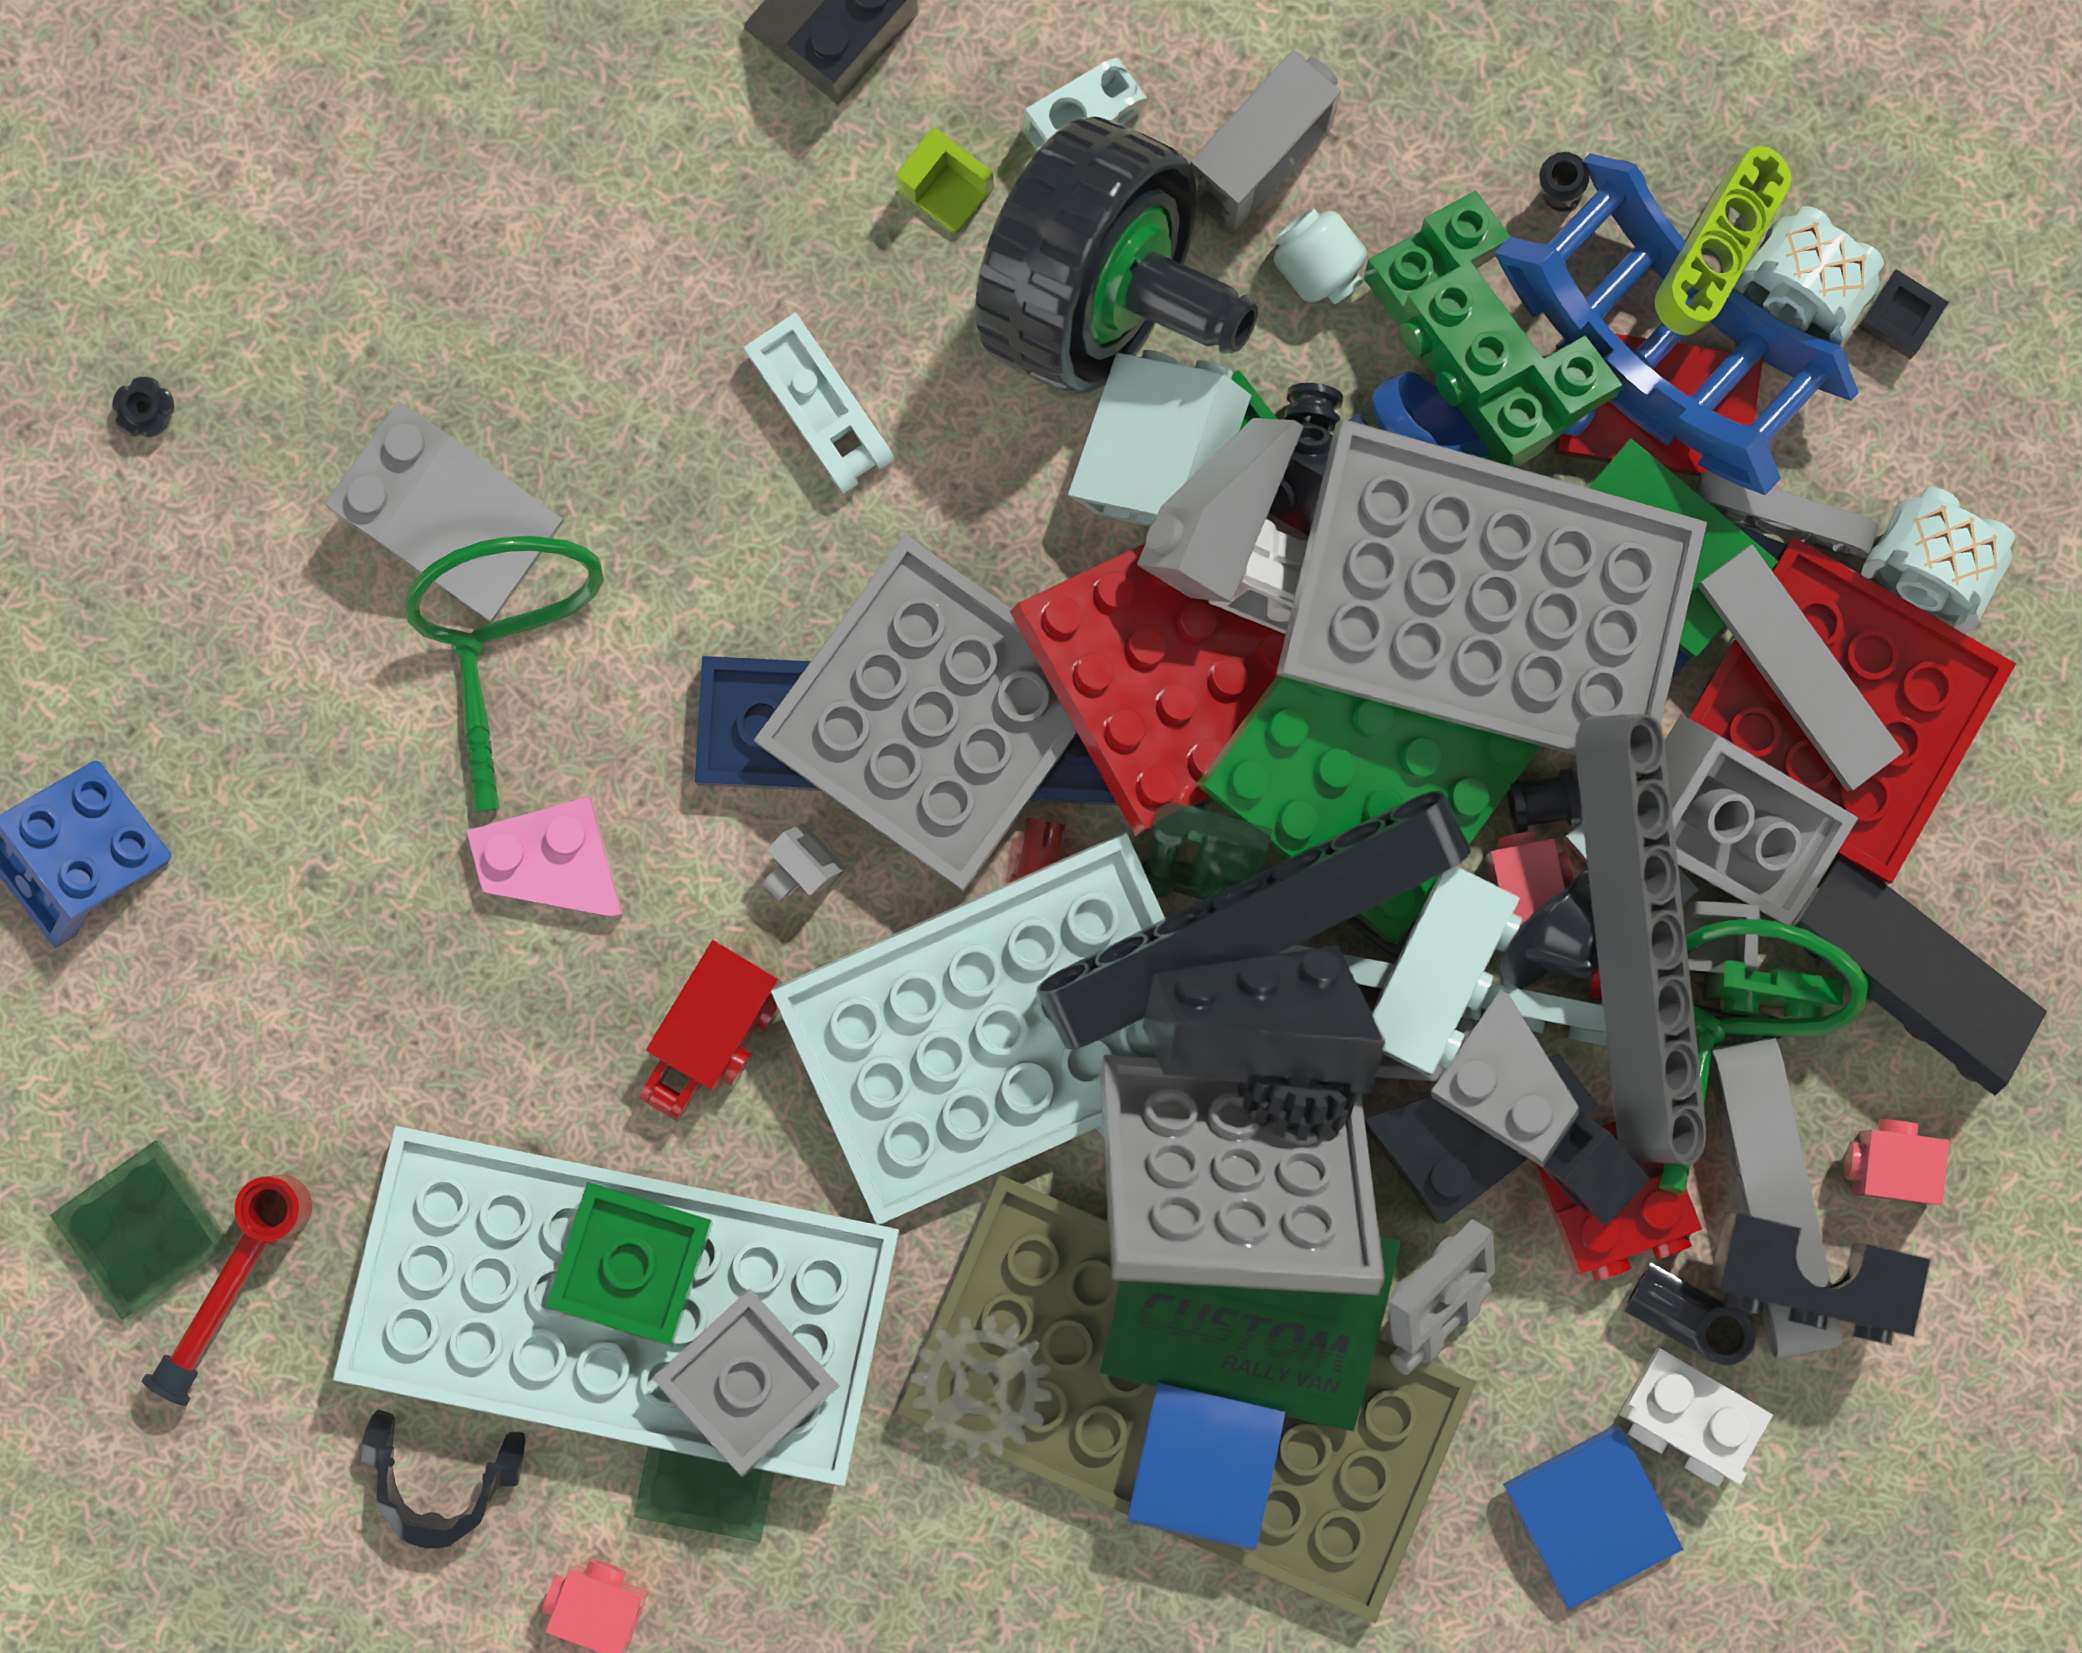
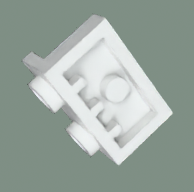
(1696, 1417)

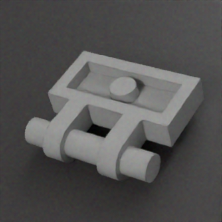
(1441, 1296)

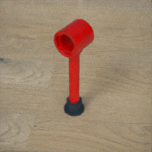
(177, 1372)

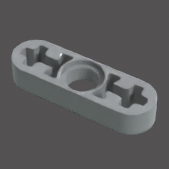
(1791, 516)

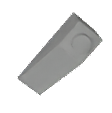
(1217, 515)

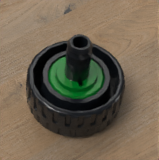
(1097, 258)

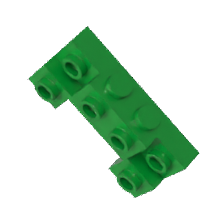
(1473, 341)

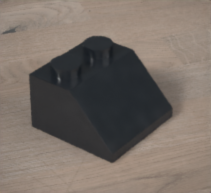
(831, 39)

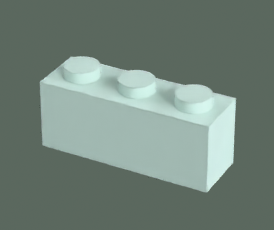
(1443, 969)

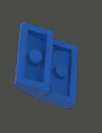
(1206, 1467)
(1593, 1516)

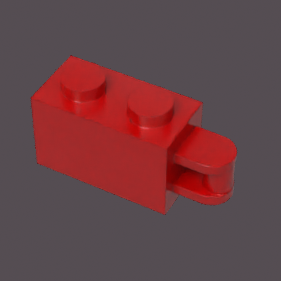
(710, 1028)

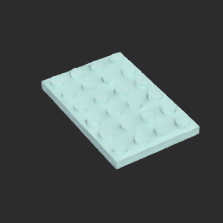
(940, 1043)

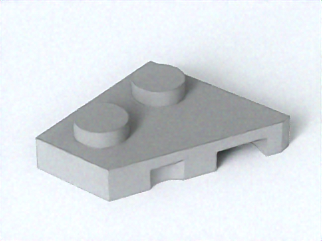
(1508, 1084)

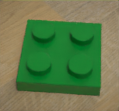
(629, 1264)

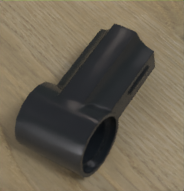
(1685, 1314)

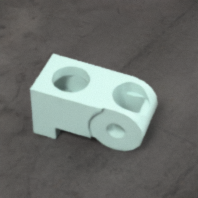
(1101, 92)

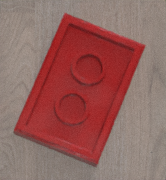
(1685, 369)

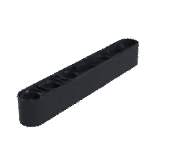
(1259, 915)

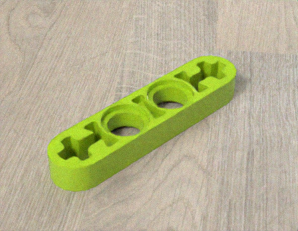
(1726, 241)

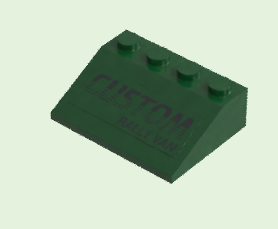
(1253, 1343)

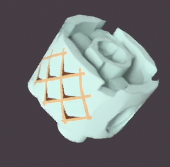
(1812, 275)
(1941, 557)

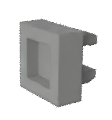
(802, 862)

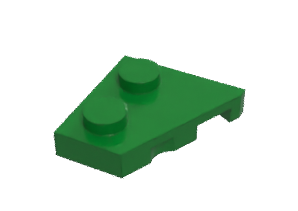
(1798, 993)

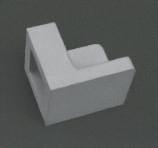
(1731, 948)

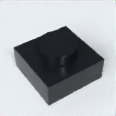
(1903, 314)

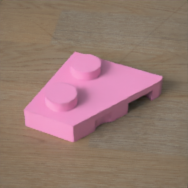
(548, 859)

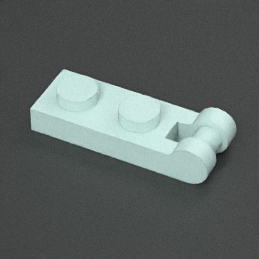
(817, 401)

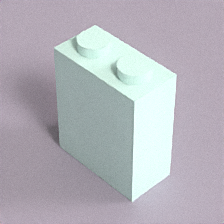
(1154, 433)

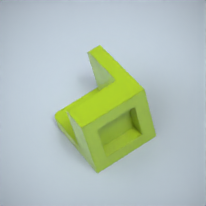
(944, 180)

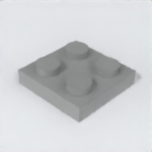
(746, 1382)

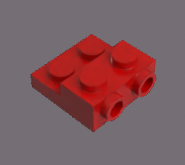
(1649, 1221)

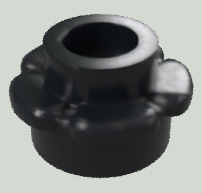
(159, 411)

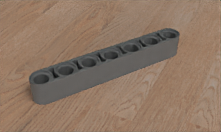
(1640, 938)

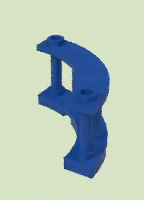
(1728, 448)

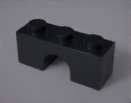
(1876, 1291)

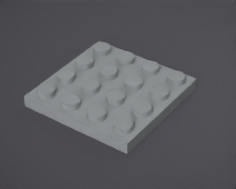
(925, 715)
(1227, 1202)

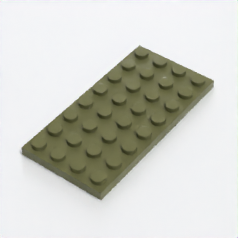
(1336, 1496)

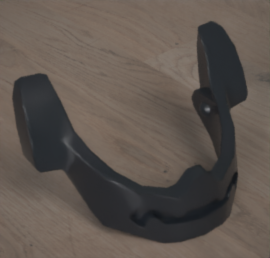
(432, 1529)

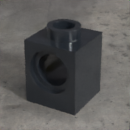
(1595, 1170)

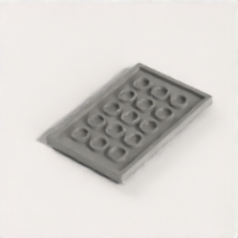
(1486, 591)

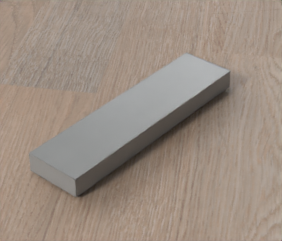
(1799, 668)

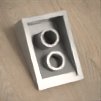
(431, 495)
(1749, 822)

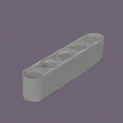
(1771, 1173)

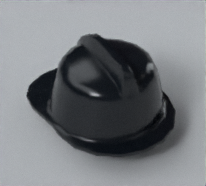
(1554, 939)

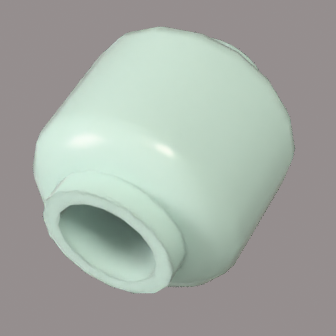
(1320, 256)

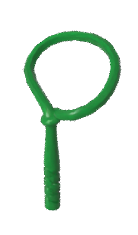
(470, 645)
(1712, 1031)

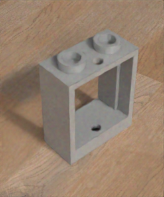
(1265, 140)

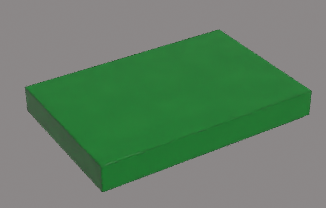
(1643, 479)

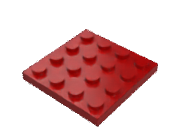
(1912, 670)
(1147, 677)

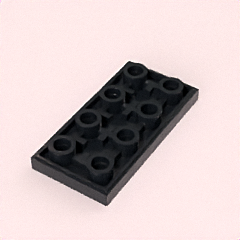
(1924, 975)

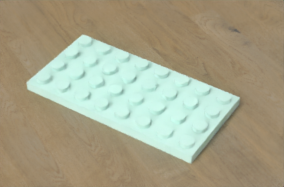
(469, 1257)

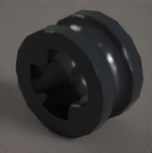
(1314, 404)

